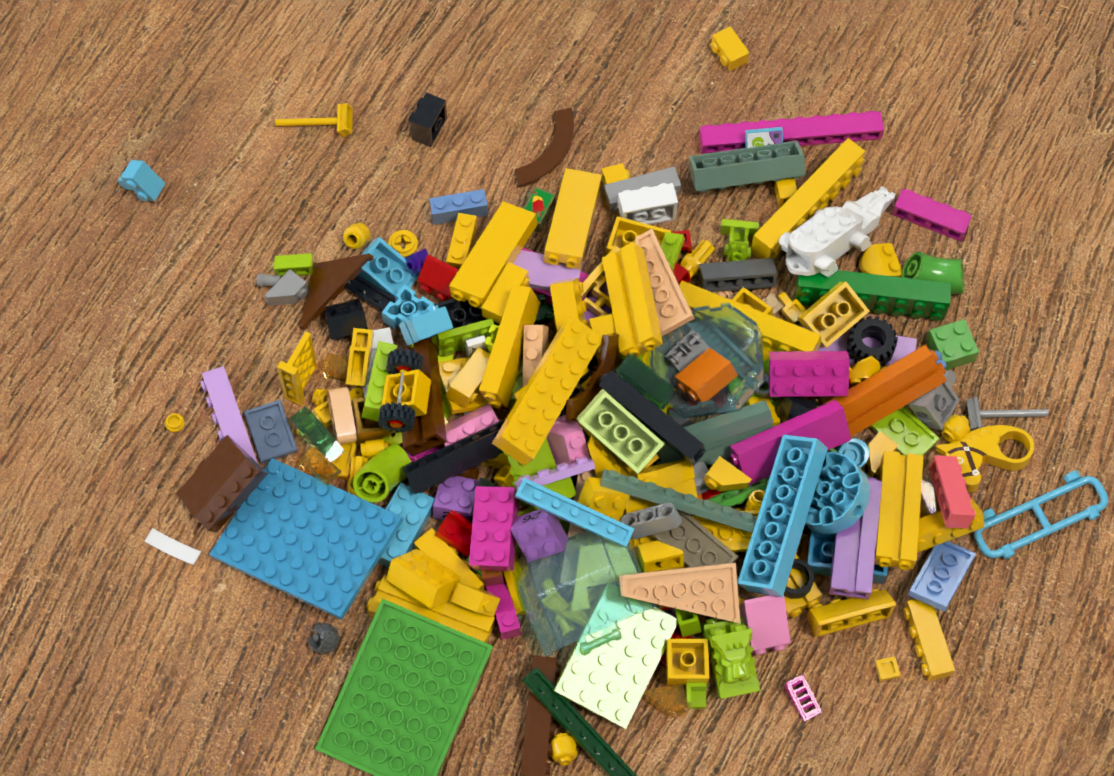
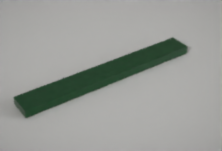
(576, 725)

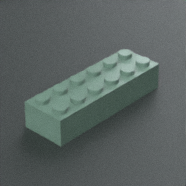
(747, 166)

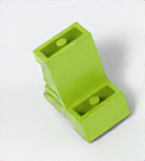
(542, 460)
(731, 657)

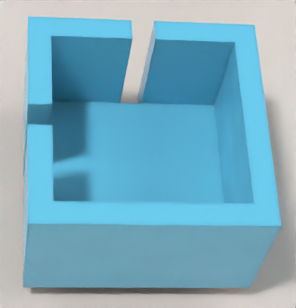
(425, 324)

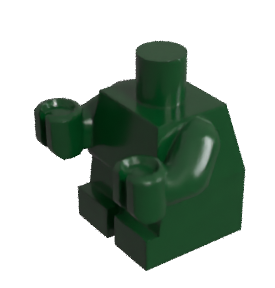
(544, 313)

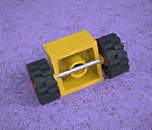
(404, 391)

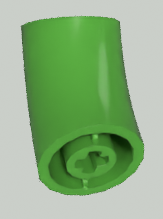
(936, 269)

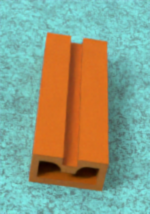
(891, 389)

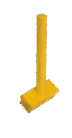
(343, 120)

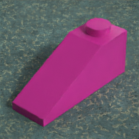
(505, 613)

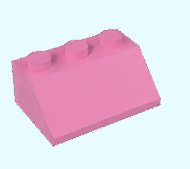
(470, 424)

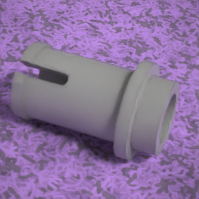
(267, 280)

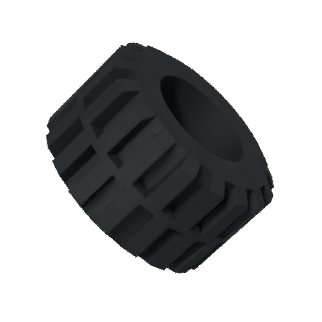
(876, 329)

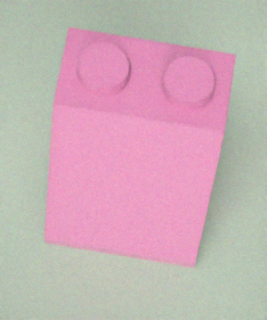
(567, 441)
(768, 623)

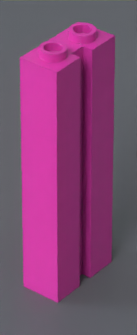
(758, 453)

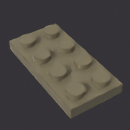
(697, 543)

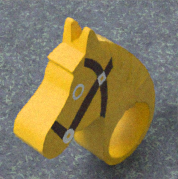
(983, 447)

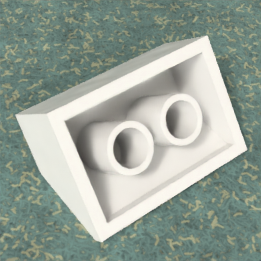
(649, 204)

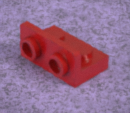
(456, 532)

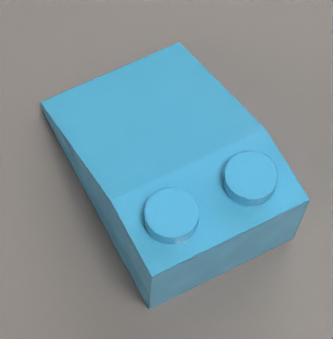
(387, 269)

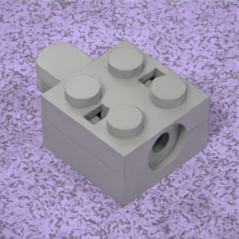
(937, 405)

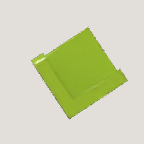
(696, 695)

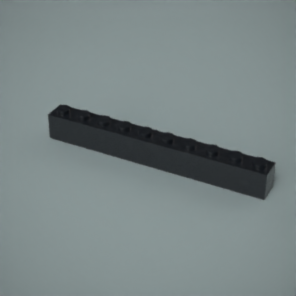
(458, 456)

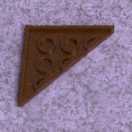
(328, 282)

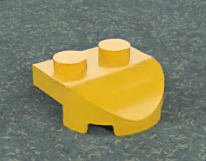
(880, 260)

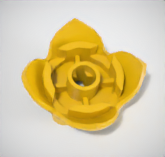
(864, 369)

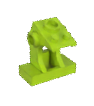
(738, 238)

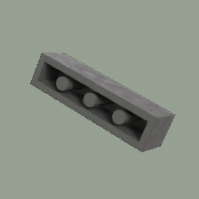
(737, 274)

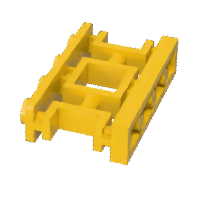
(597, 280)

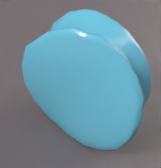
(856, 450)

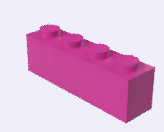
(932, 214)

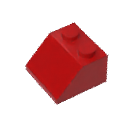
(436, 278)

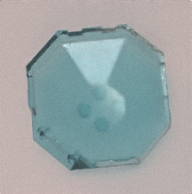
(731, 336)

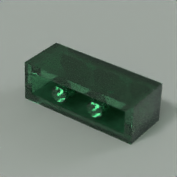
(646, 381)

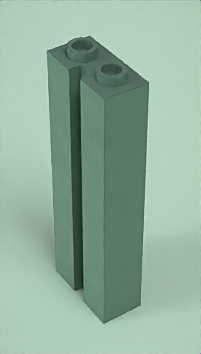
(723, 431)

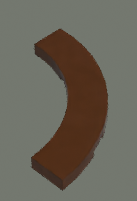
(554, 153)
(605, 364)

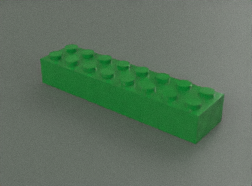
(882, 293)

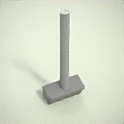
(977, 414)

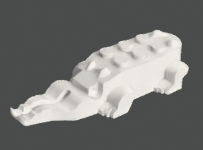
(832, 233)

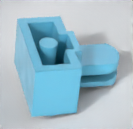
(141, 180)

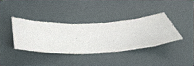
(172, 547)

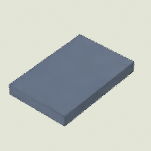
(270, 431)

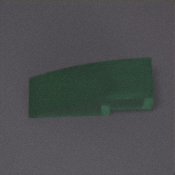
(316, 434)

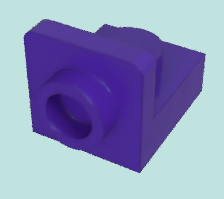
(416, 261)

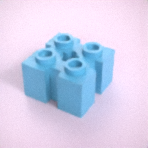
(405, 305)

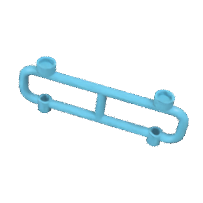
(1073, 481)

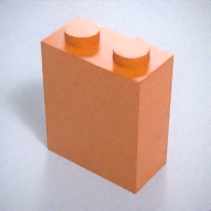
(706, 376)

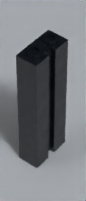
(653, 418)

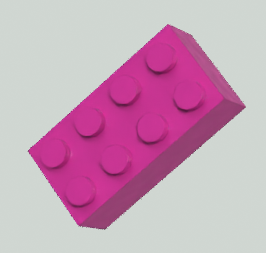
(808, 373)
(491, 535)

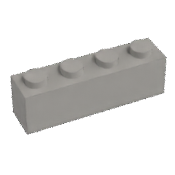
(650, 180)

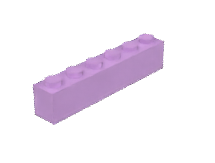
(225, 408)

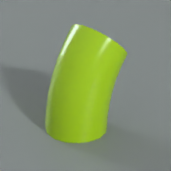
(381, 474)

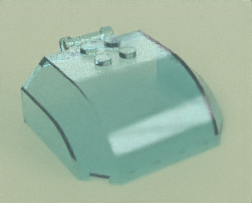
(579, 592)

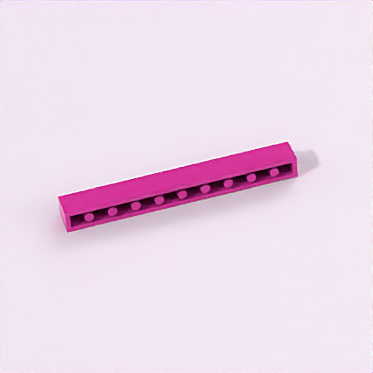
(806, 131)

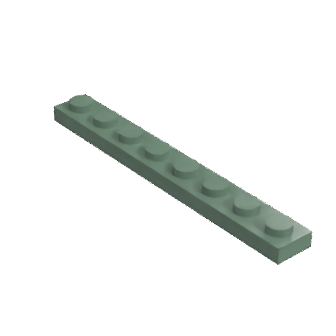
(682, 502)

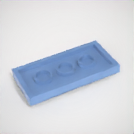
(942, 575)

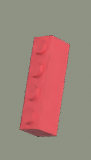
(951, 492)

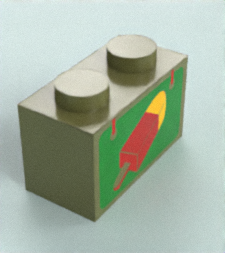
(541, 203)

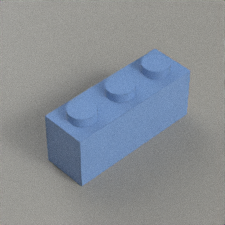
(446, 208)

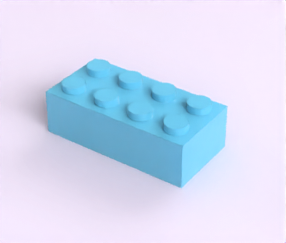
(416, 513)

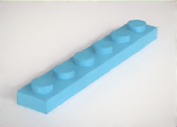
(574, 512)

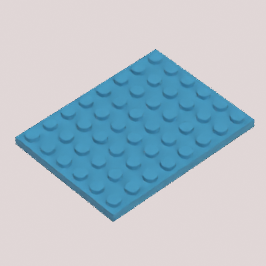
(307, 538)

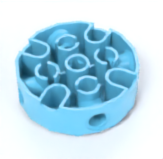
(839, 495)

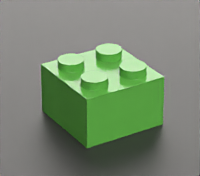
(954, 343)

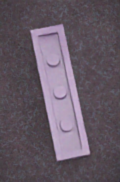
(562, 471)

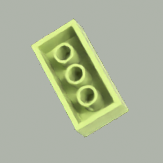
(620, 431)

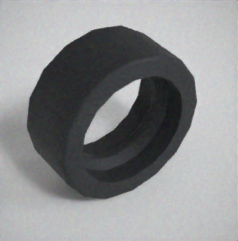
(807, 570)

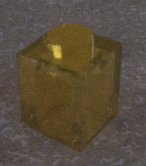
(335, 366)

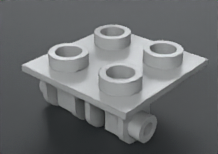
(687, 350)

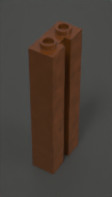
(429, 428)

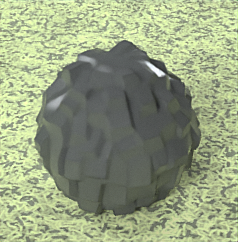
(325, 639)

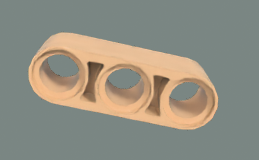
(341, 415)

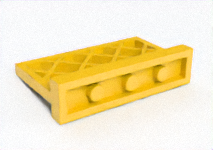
(298, 370)

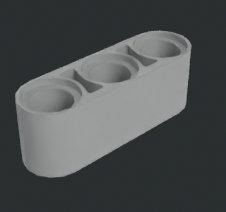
(652, 520)

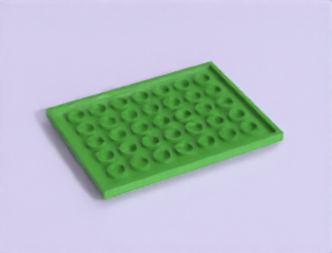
(404, 695)

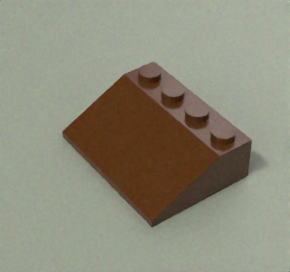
(221, 484)

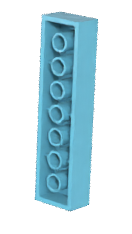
(782, 515)

